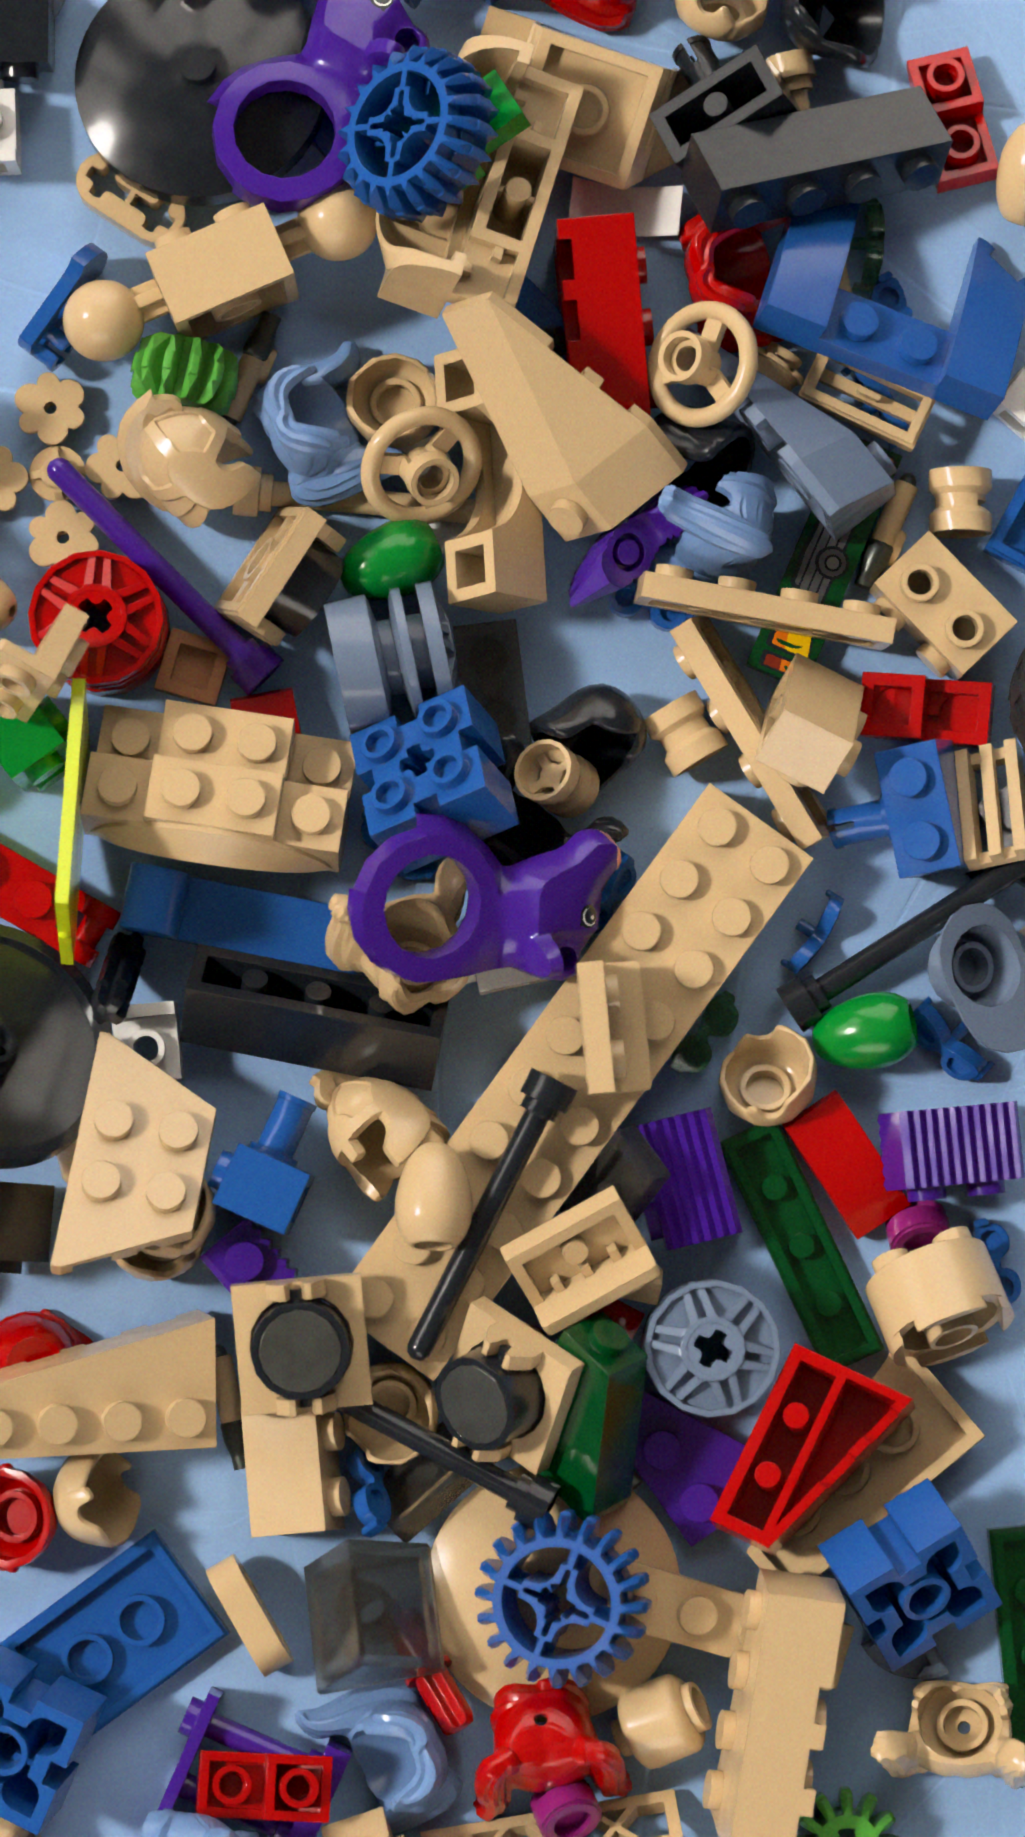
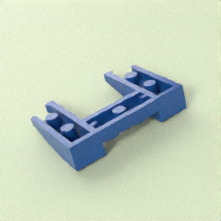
(957, 367)

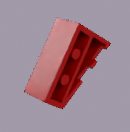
(601, 303)
(804, 1447)

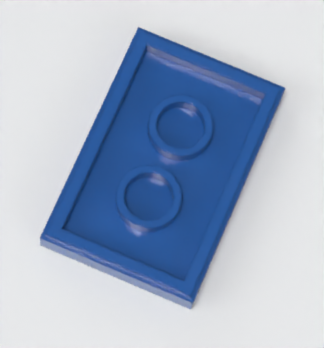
(123, 1628)

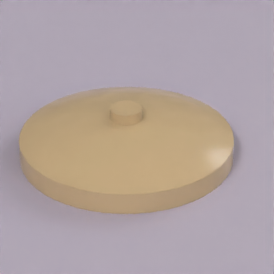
(456, 1562)

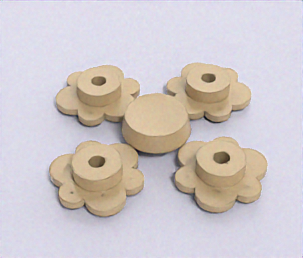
(53, 430)

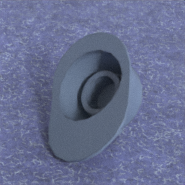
(982, 973)

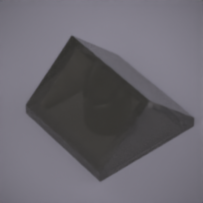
(373, 1614)

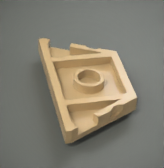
(133, 1161)

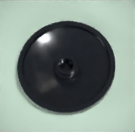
(148, 85)
(44, 1049)

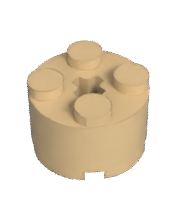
(937, 1298)

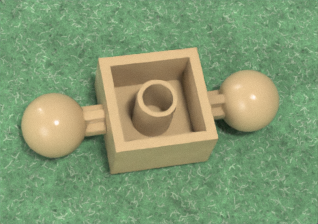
(217, 273)

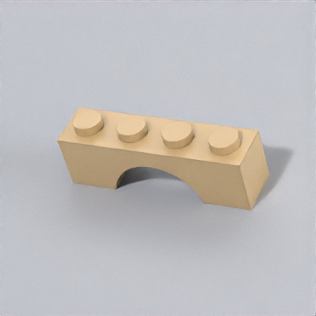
(500, 553)

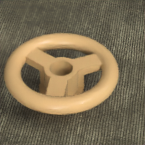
(693, 359)
(441, 487)

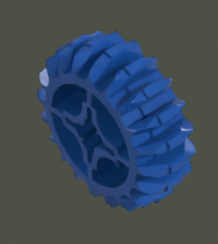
(417, 133)
(588, 1607)

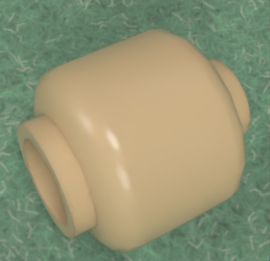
(661, 1721)

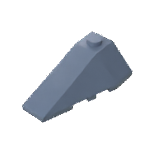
(814, 453)

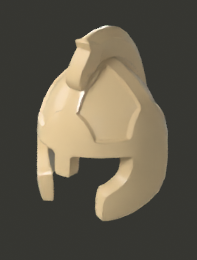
(178, 454)
(374, 1127)

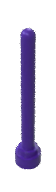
(247, 659)

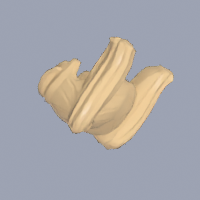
(416, 925)
(939, 1747)

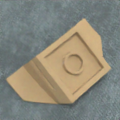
(612, 127)

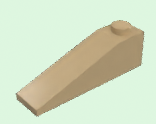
(569, 441)

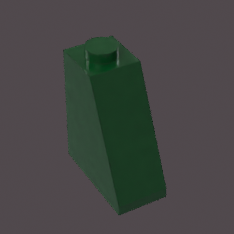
(602, 1425)

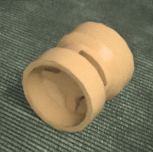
(958, 502)
(685, 733)
(556, 778)

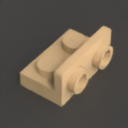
(613, 1027)

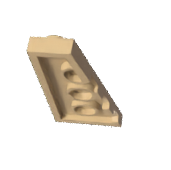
(918, 1449)

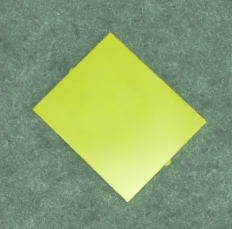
(71, 824)

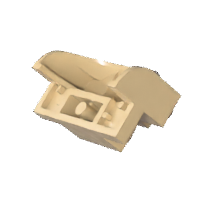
(494, 231)
(219, 788)

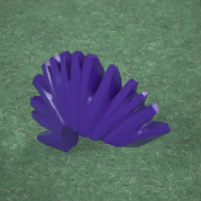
(624, 551)

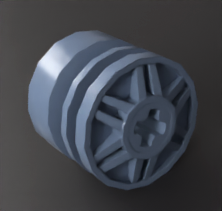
(390, 654)
(698, 1310)

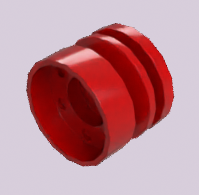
(138, 619)

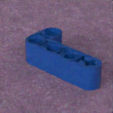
(225, 916)

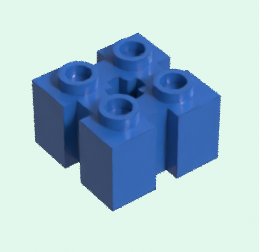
(435, 767)
(910, 1574)
(39, 1739)

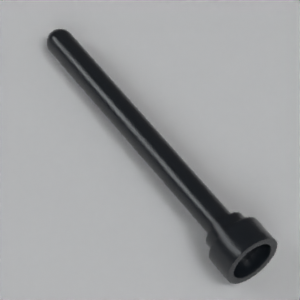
(812, 996)
(542, 1103)
(524, 1495)

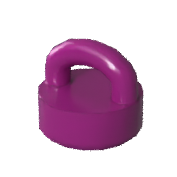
(916, 1225)
(566, 1810)

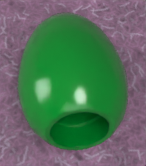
(392, 558)
(867, 1032)

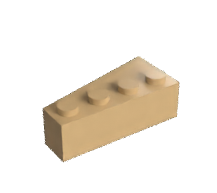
(115, 1395)
(775, 1706)

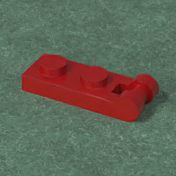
(29, 904)

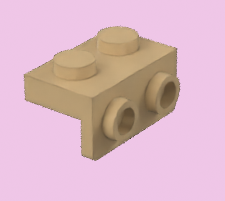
(29, 676)
(581, 1261)

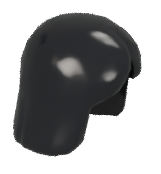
(851, 36)
(715, 451)
(599, 726)

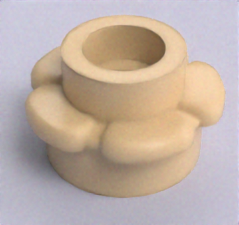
(780, 366)

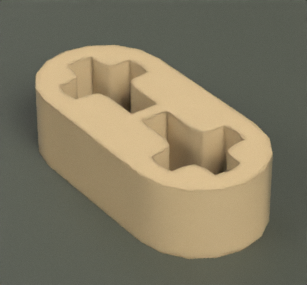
(120, 212)
(249, 1615)

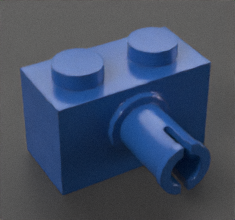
(914, 810)
(263, 1177)

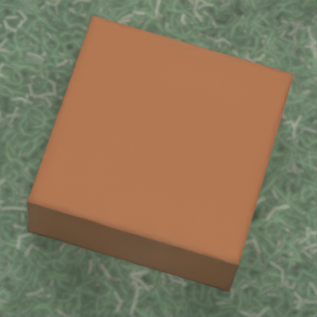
(192, 668)

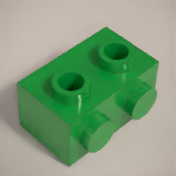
(36, 749)

